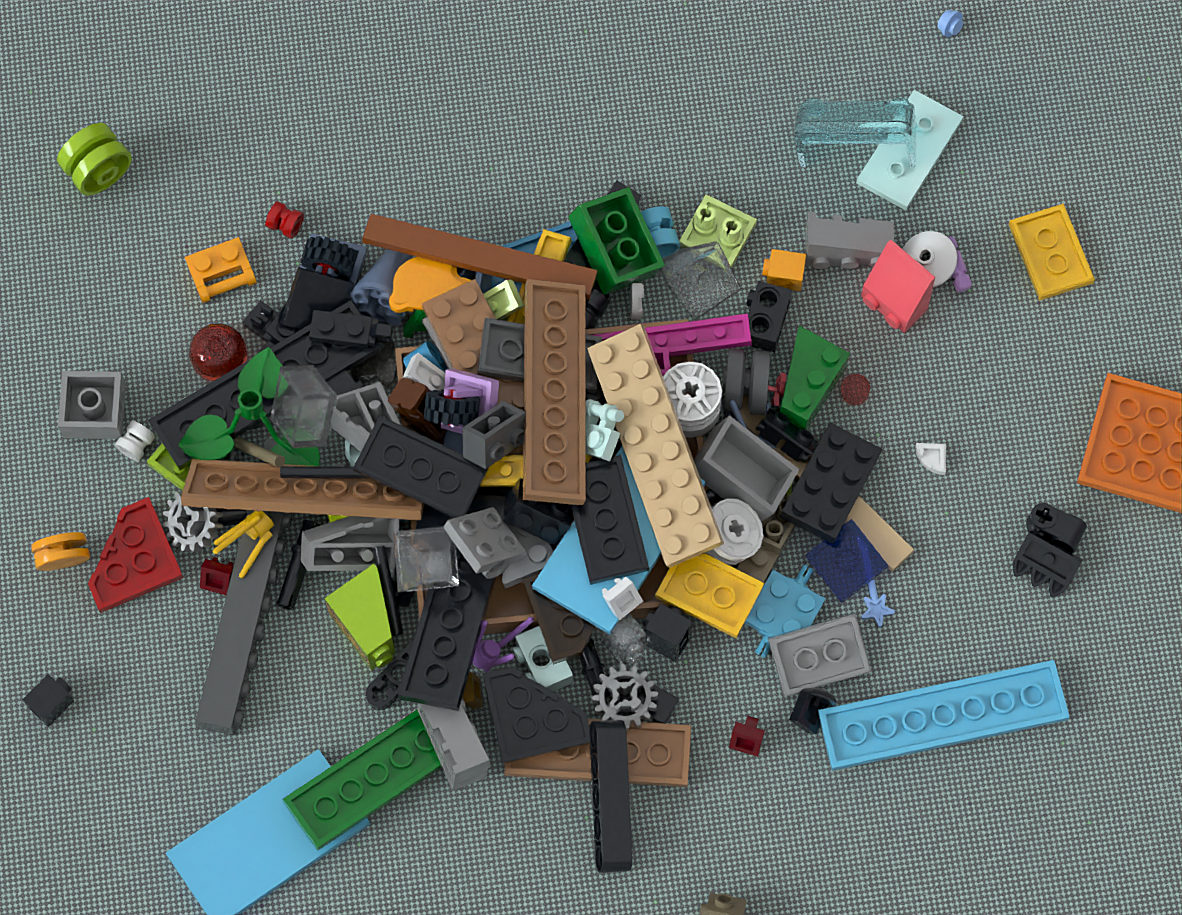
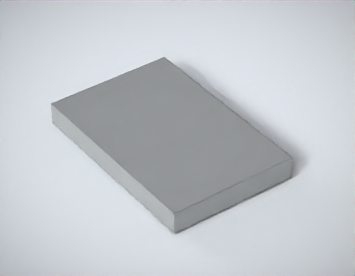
(819, 654)

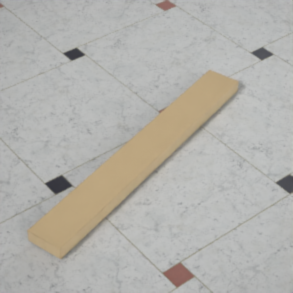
(878, 532)

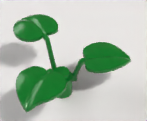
(211, 440)

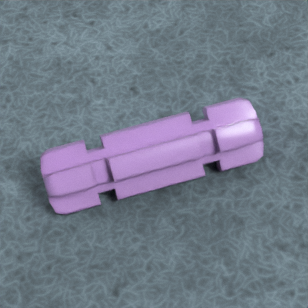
(962, 280)

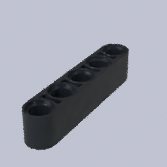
(610, 796)

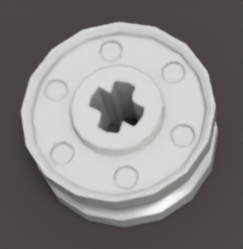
(739, 529)

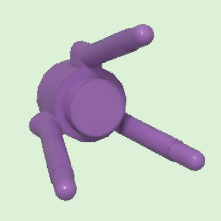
(488, 651)

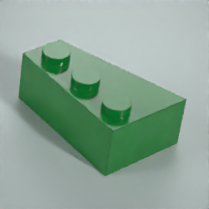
(811, 376)

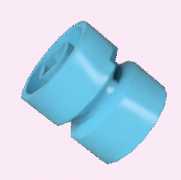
(659, 224)

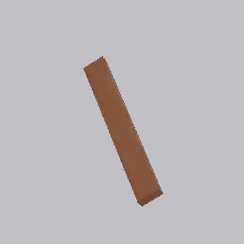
(473, 254)

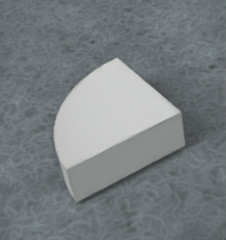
(636, 294)
(932, 456)

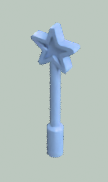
(876, 606)

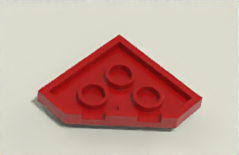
(134, 558)

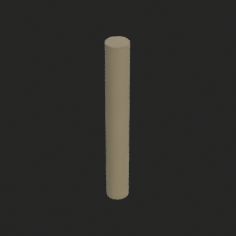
(258, 452)

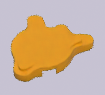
(421, 281)

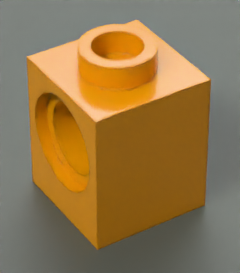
(785, 269)

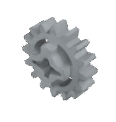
(191, 525)
(616, 688)

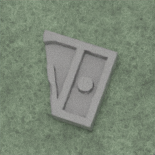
(533, 562)

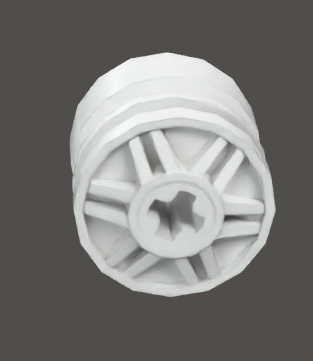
(698, 413)

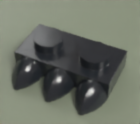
(1047, 561)

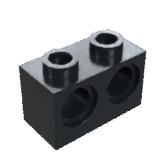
(769, 317)

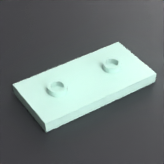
(888, 168)

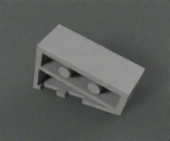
(844, 242)
(359, 411)
(348, 544)
(455, 744)

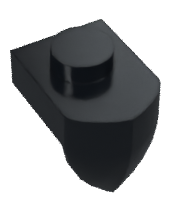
(806, 708)

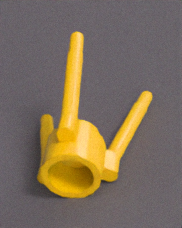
(254, 526)

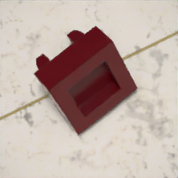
(215, 576)
(747, 737)

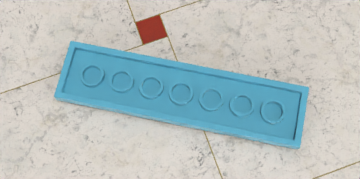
(943, 715)

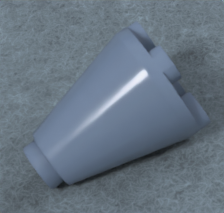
(375, 288)

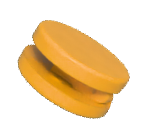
(60, 551)

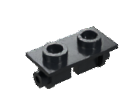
(777, 426)

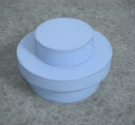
(950, 23)

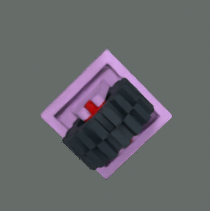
(461, 400)

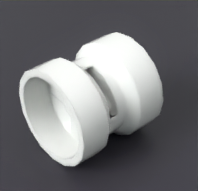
(135, 441)

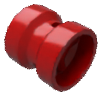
(284, 219)

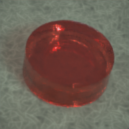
(855, 389)

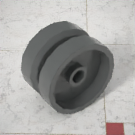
(746, 381)

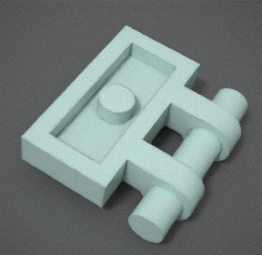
(601, 439)

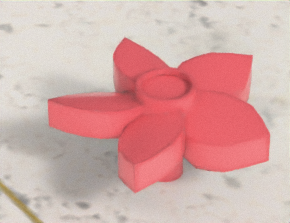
(778, 390)

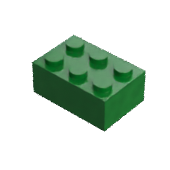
(616, 240)

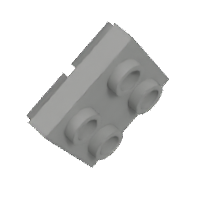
(485, 541)

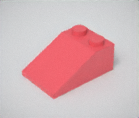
(898, 287)

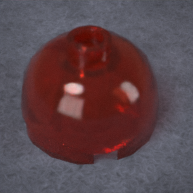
(216, 350)

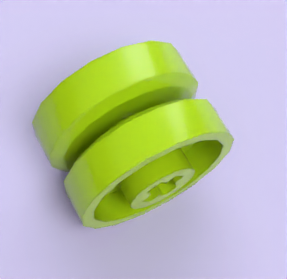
(94, 159)

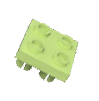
(719, 223)

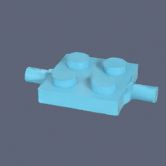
(783, 607)

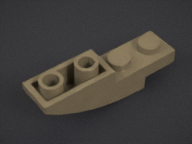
(775, 538)

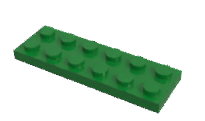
(364, 781)

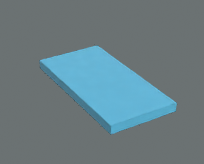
(565, 573)
(252, 846)

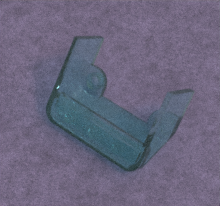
(855, 124)

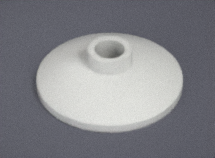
(942, 250)

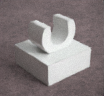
(622, 597)

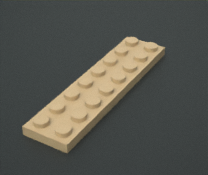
(656, 446)

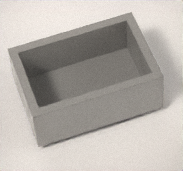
(744, 468)

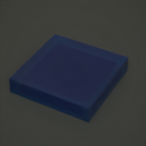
(848, 562)

